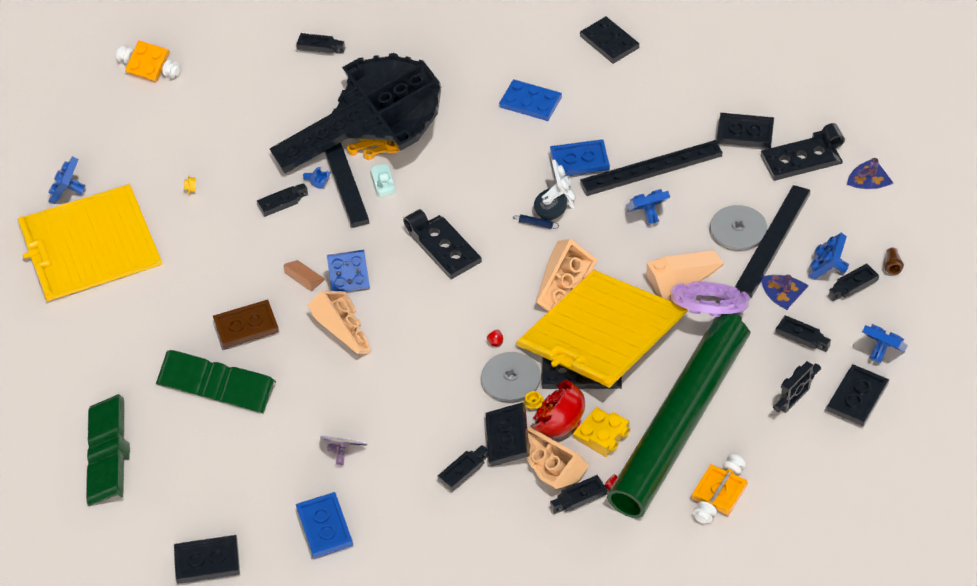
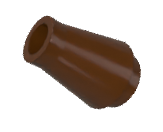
(893, 262)

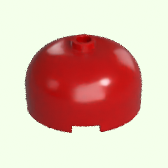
(560, 411)

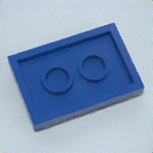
(530, 100)
(581, 157)
(324, 525)

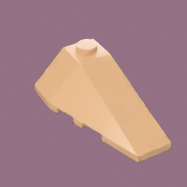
(682, 268)
(564, 271)
(336, 314)
(554, 462)

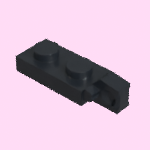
(320, 43)
(282, 199)
(853, 282)
(803, 333)
(463, 468)
(578, 495)

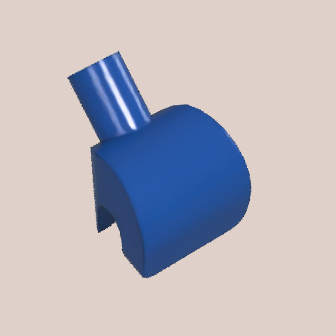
(317, 178)

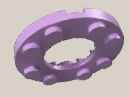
(732, 301)

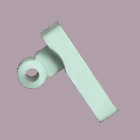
(382, 180)

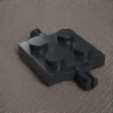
(796, 386)

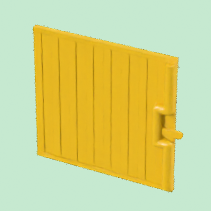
(88, 242)
(601, 327)

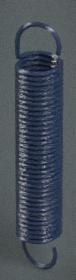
(536, 221)

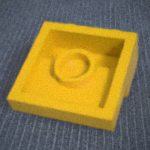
(602, 431)

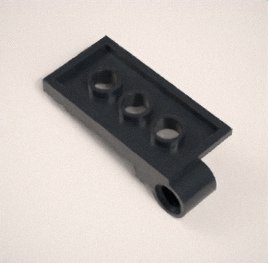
(823, 141)
(420, 231)
(552, 378)

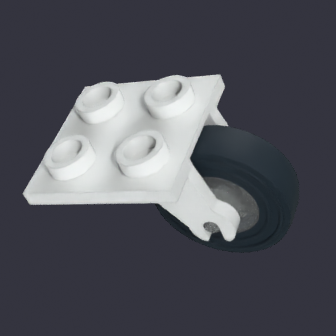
(554, 201)

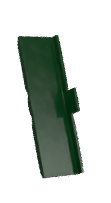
(215, 381)
(106, 450)

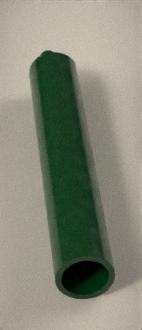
(678, 416)

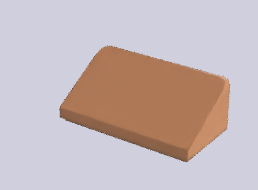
(303, 274)

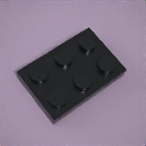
(609, 39)
(745, 130)
(857, 395)
(507, 434)
(206, 559)

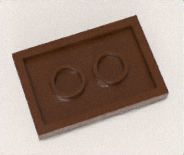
(245, 323)

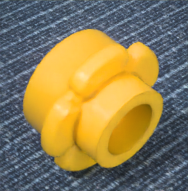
(190, 184)
(533, 400)

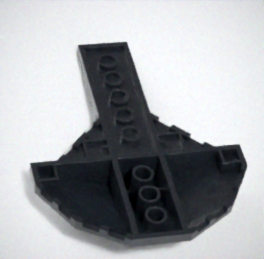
(382, 101)

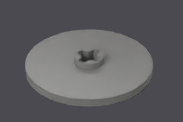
(738, 238)
(513, 389)

